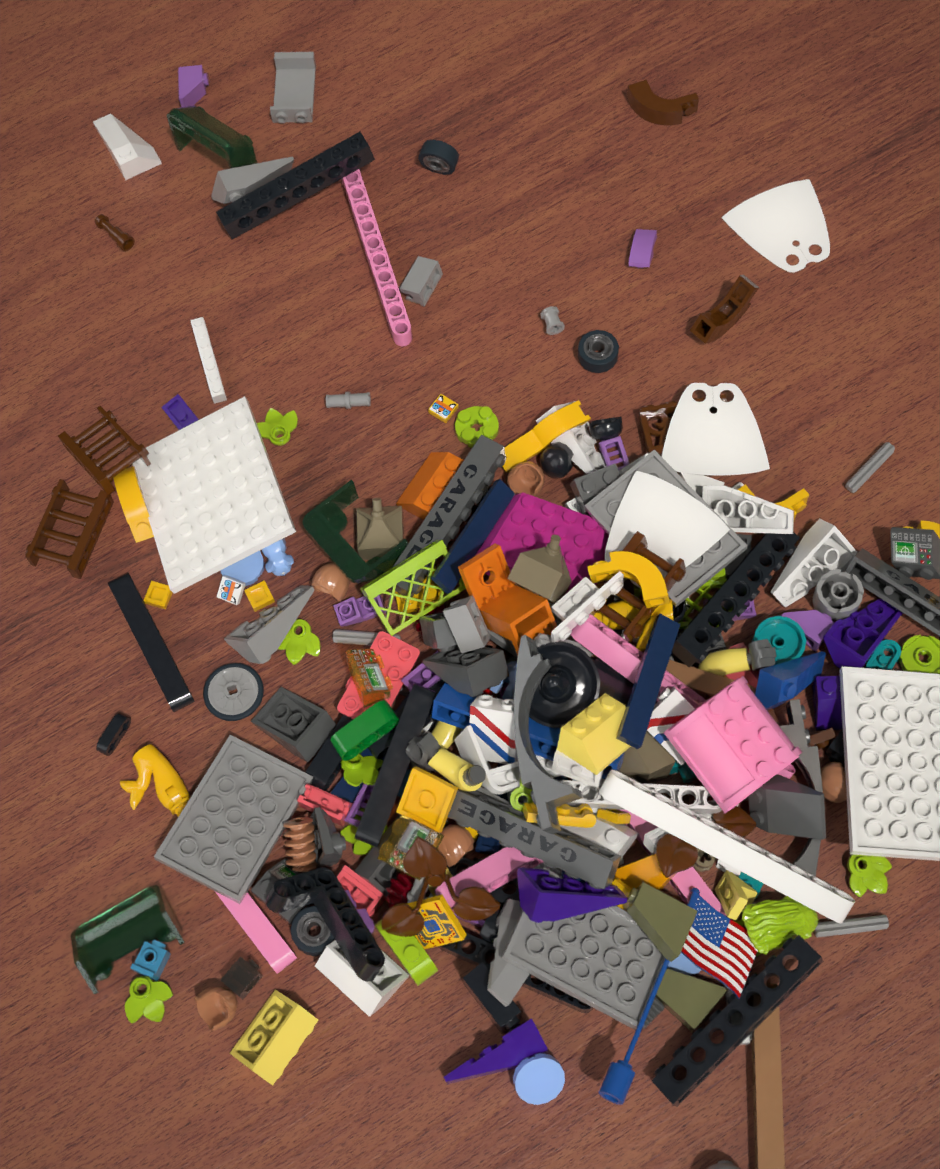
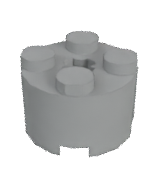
(838, 594)

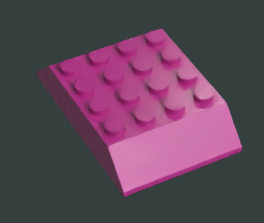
(531, 523)

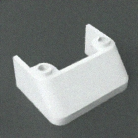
(498, 779)

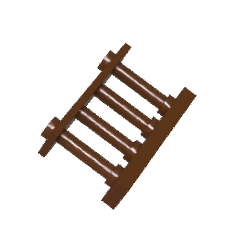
(94, 466)
(85, 543)
(676, 572)

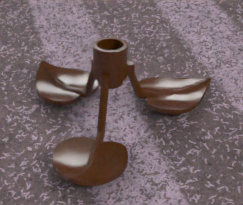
(677, 855)
(428, 862)

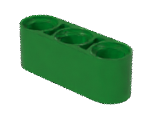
(364, 730)

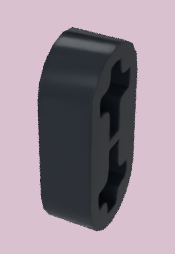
(113, 734)

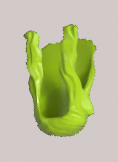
(775, 921)

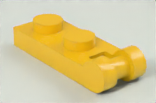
(567, 815)

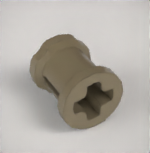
(707, 865)

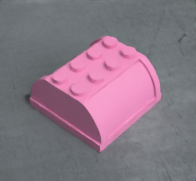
(732, 744)

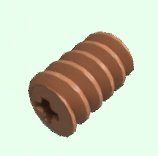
(301, 843)

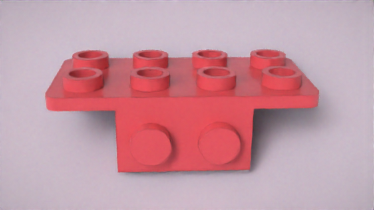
(398, 663)

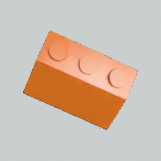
(429, 483)

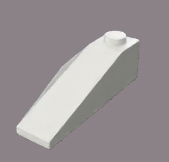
(127, 148)
(580, 443)
(747, 512)
(818, 552)
(607, 835)

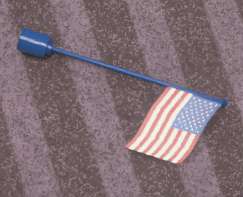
(713, 946)

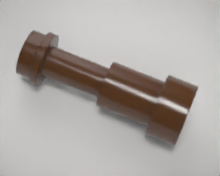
(123, 240)

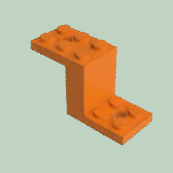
(503, 605)

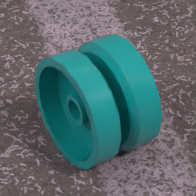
(783, 635)

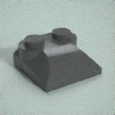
(327, 840)

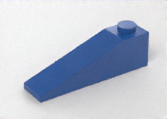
(786, 680)

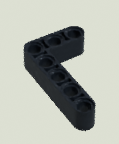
(338, 913)

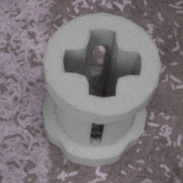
(552, 320)

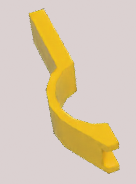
(543, 434)

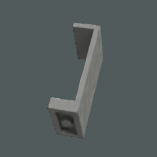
(294, 87)

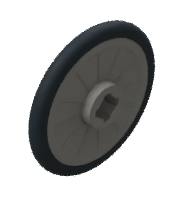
(237, 705)

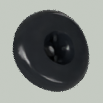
(566, 687)

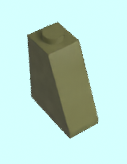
(661, 919)
(688, 997)

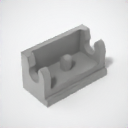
(421, 280)
(467, 624)

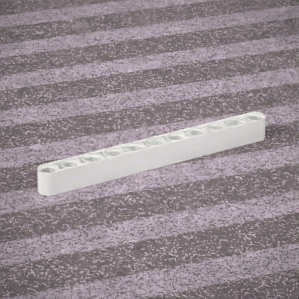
(726, 846)

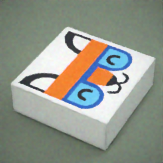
(231, 590)

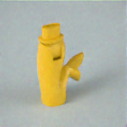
(630, 613)
(167, 781)

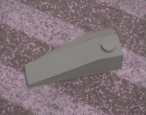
(239, 181)
(264, 635)
(505, 977)

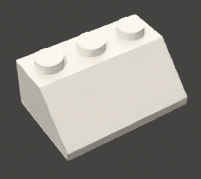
(367, 995)

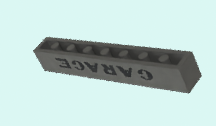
(454, 504)
(897, 589)
(559, 850)

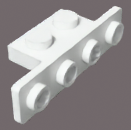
(580, 602)

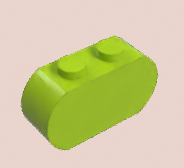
(410, 955)

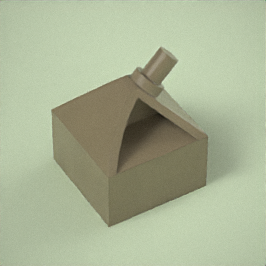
(379, 529)
(543, 571)
(648, 763)

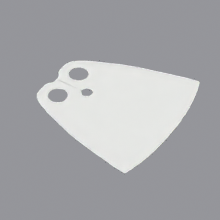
(780, 217)
(715, 442)
(668, 517)

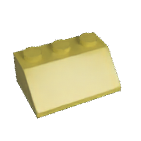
(593, 734)
(274, 1037)

